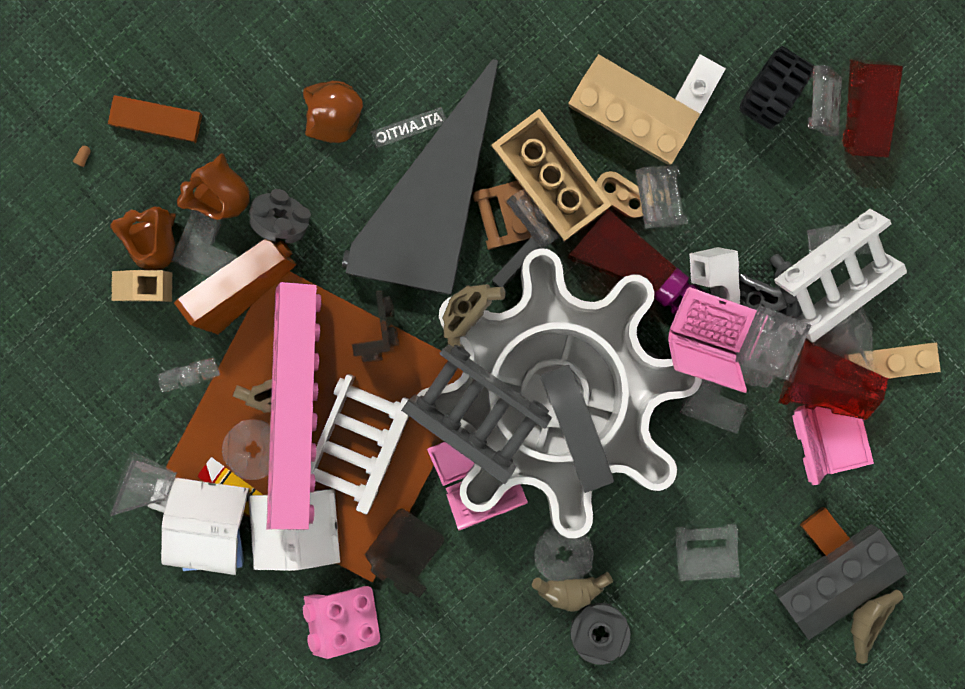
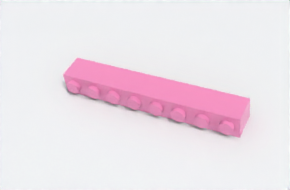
(292, 407)

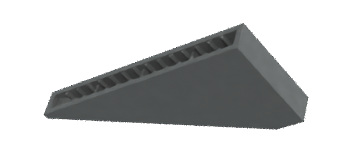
(423, 220)

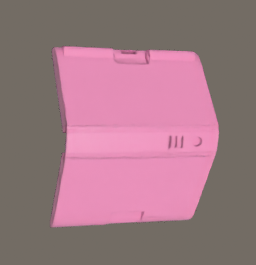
(708, 336)
(830, 442)
(454, 466)

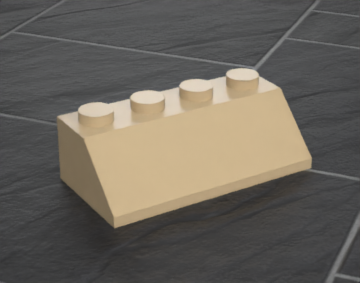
(633, 110)
(552, 175)

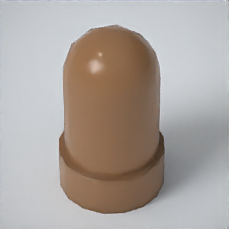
(82, 156)

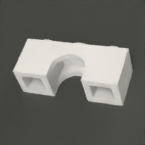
(717, 270)

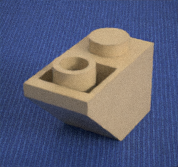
(142, 285)

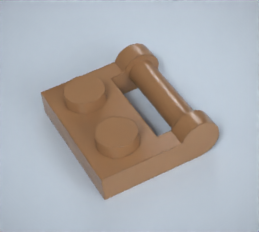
(515, 228)

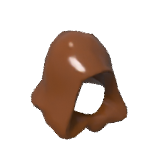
(332, 111)
(218, 193)
(148, 242)

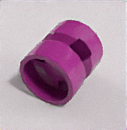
(671, 290)

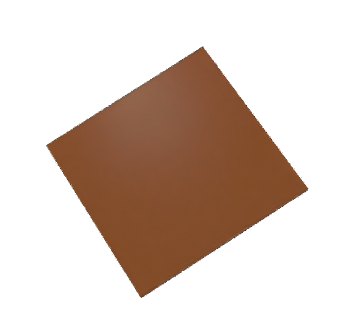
(396, 376)

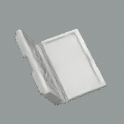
(202, 525)
(295, 548)

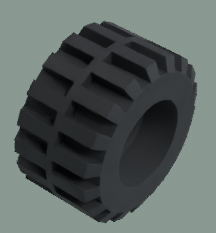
(776, 88)

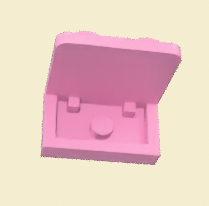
(341, 622)

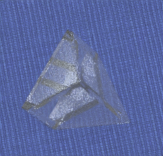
(851, 339)
(141, 484)

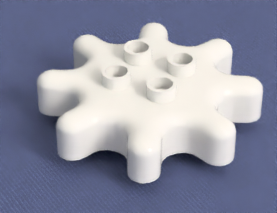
(611, 369)

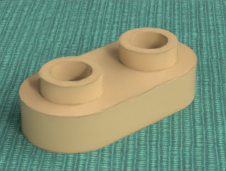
(622, 195)

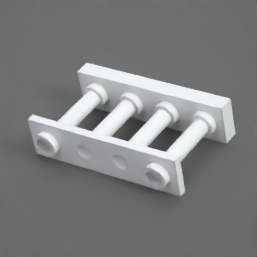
(854, 292)
(386, 439)

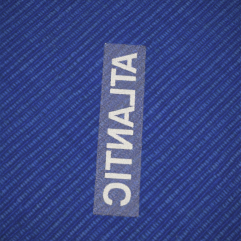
(408, 127)

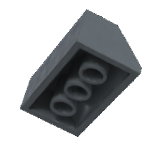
(841, 581)

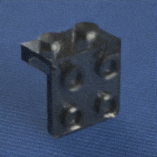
(374, 350)
(404, 551)

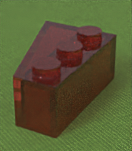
(871, 107)
(621, 252)
(833, 383)

